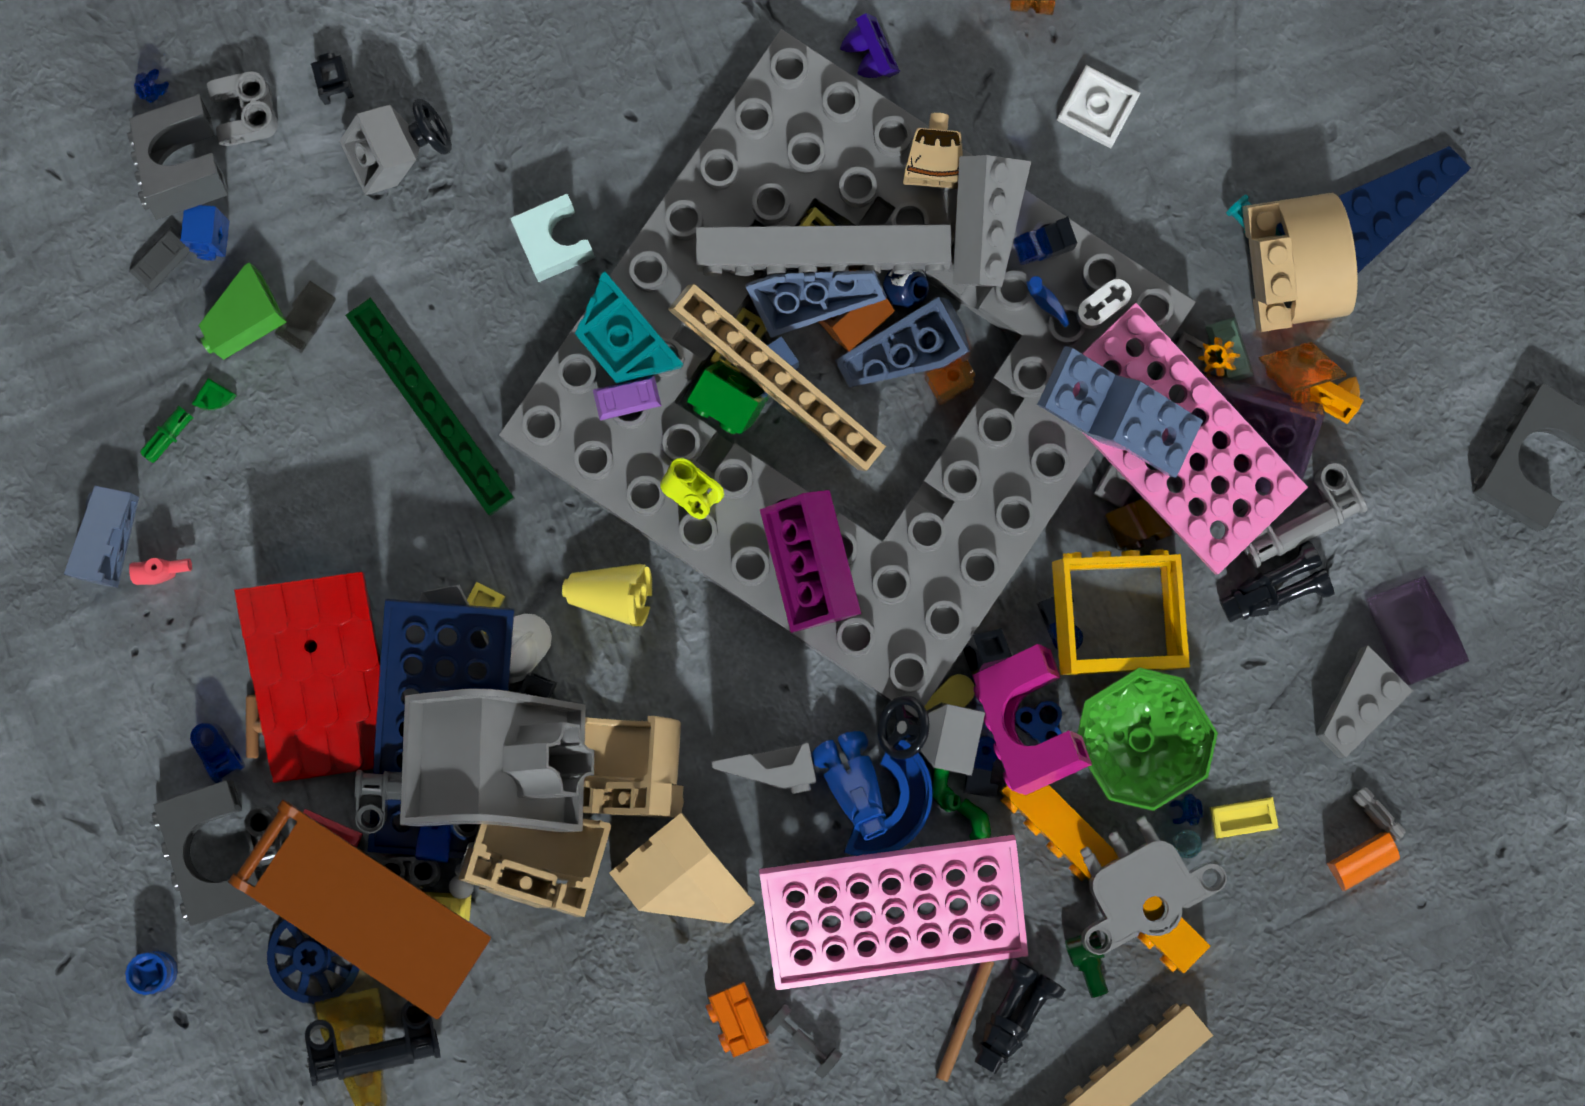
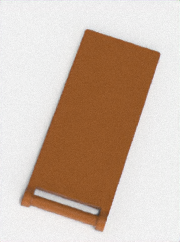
(363, 912)

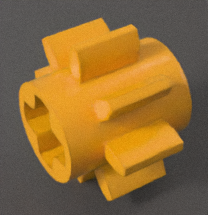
(1227, 354)

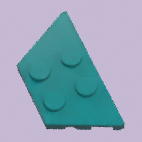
(622, 337)

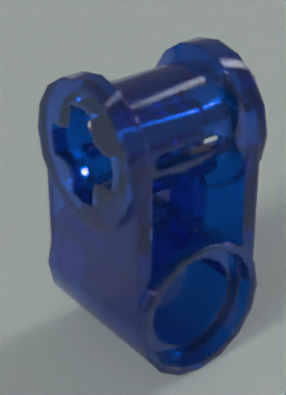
(217, 753)
(433, 843)

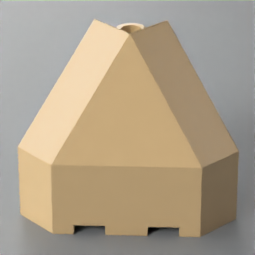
(681, 877)

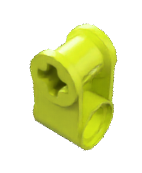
(689, 487)

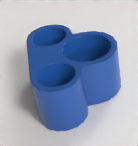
(1036, 728)

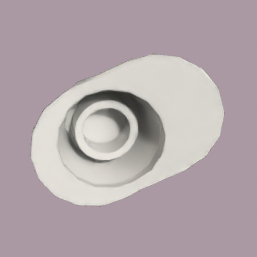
(529, 645)

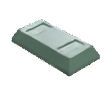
(1229, 331)

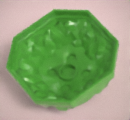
(1147, 739)

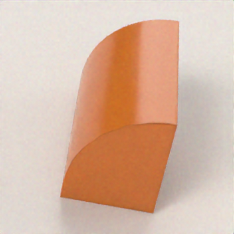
(1364, 860)

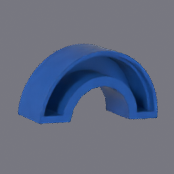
(911, 809)

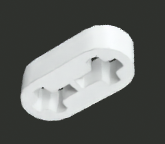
(1099, 298)

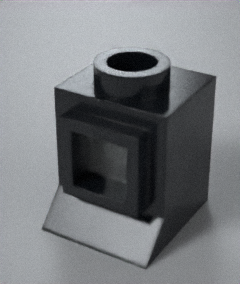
(331, 77)

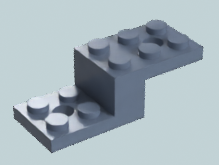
(1120, 412)

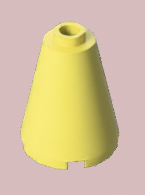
(612, 592)

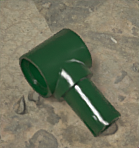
(1088, 963)

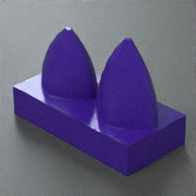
(865, 36)

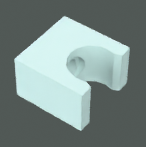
(535, 235)

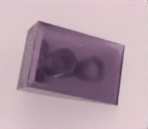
(1416, 631)

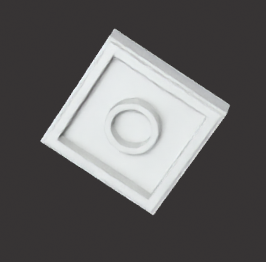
(1098, 106)

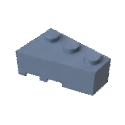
(103, 537)

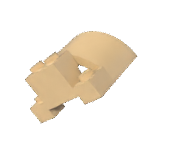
(1307, 265)
(634, 767)
(528, 862)

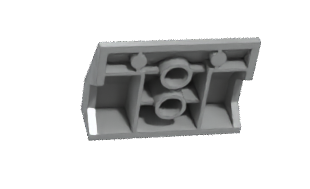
(779, 768)

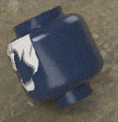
(906, 289)

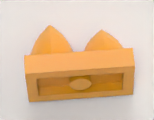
(1338, 400)

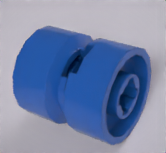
(151, 972)

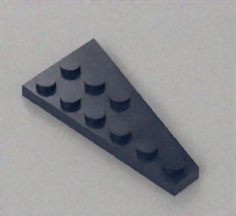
(1394, 201)

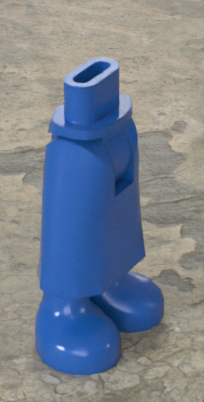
(856, 788)

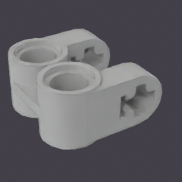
(251, 106)

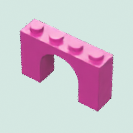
(1001, 692)

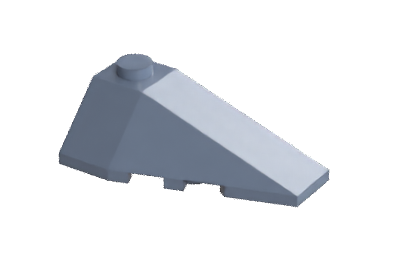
(806, 298)
(913, 345)

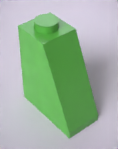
(241, 314)

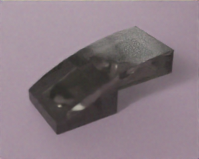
(306, 316)

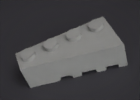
(987, 217)

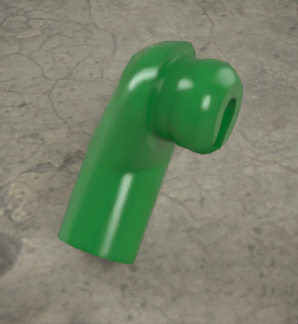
(942, 792)
(979, 820)

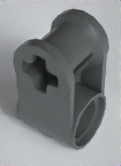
(254, 834)

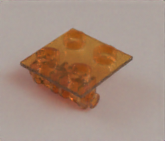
(1299, 369)

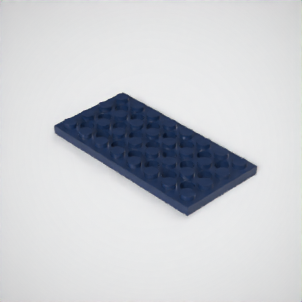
(395, 679)

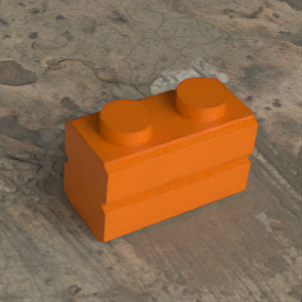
(737, 1019)

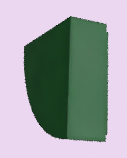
(213, 396)

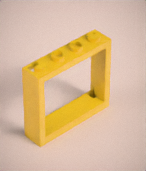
(1173, 606)

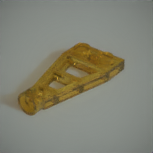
(353, 1010)

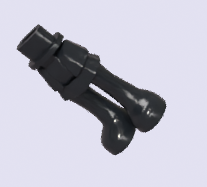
(1258, 595)
(1005, 1035)

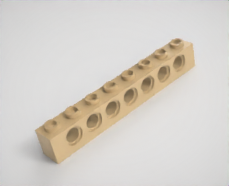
(776, 377)

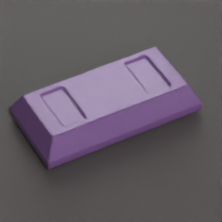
(627, 397)

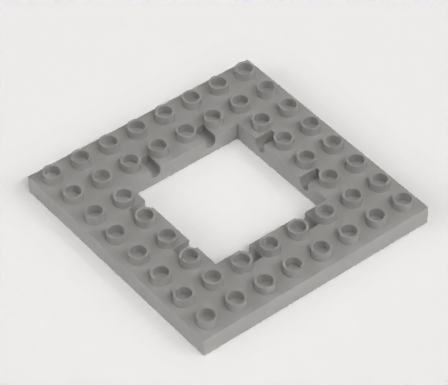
(825, 140)

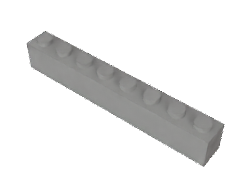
(823, 248)

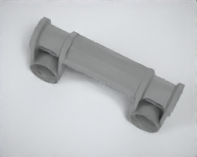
(1312, 522)

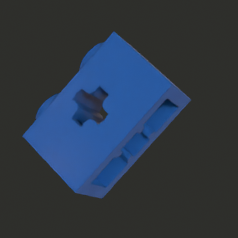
(205, 232)

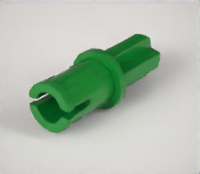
(166, 435)

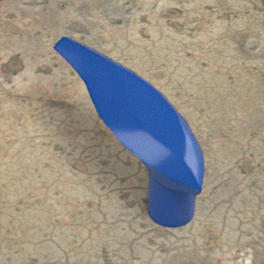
(1046, 299)

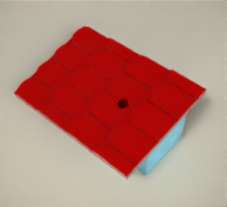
(319, 703)

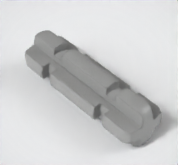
(1378, 813)

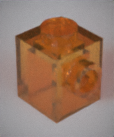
(950, 380)

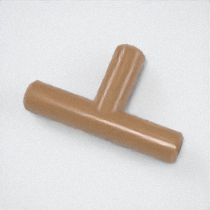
(253, 727)

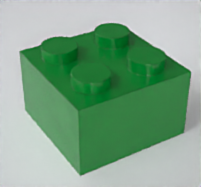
(728, 398)

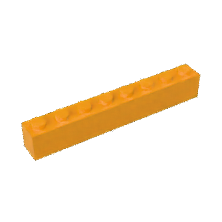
(1068, 834)

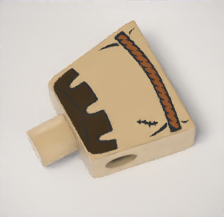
(934, 155)

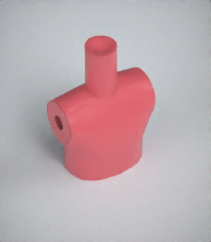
(157, 570)

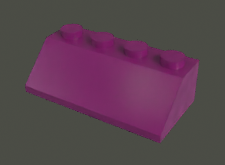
(810, 560)

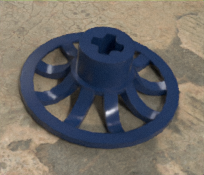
(310, 959)

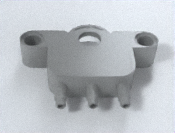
(1134, 877)

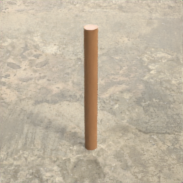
(964, 1020)

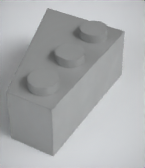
(1364, 702)

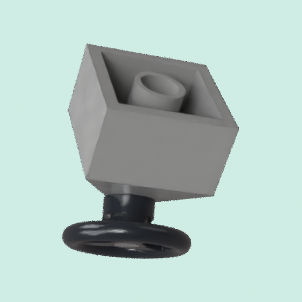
(385, 146)
(942, 734)

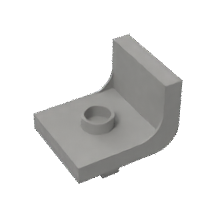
(494, 760)

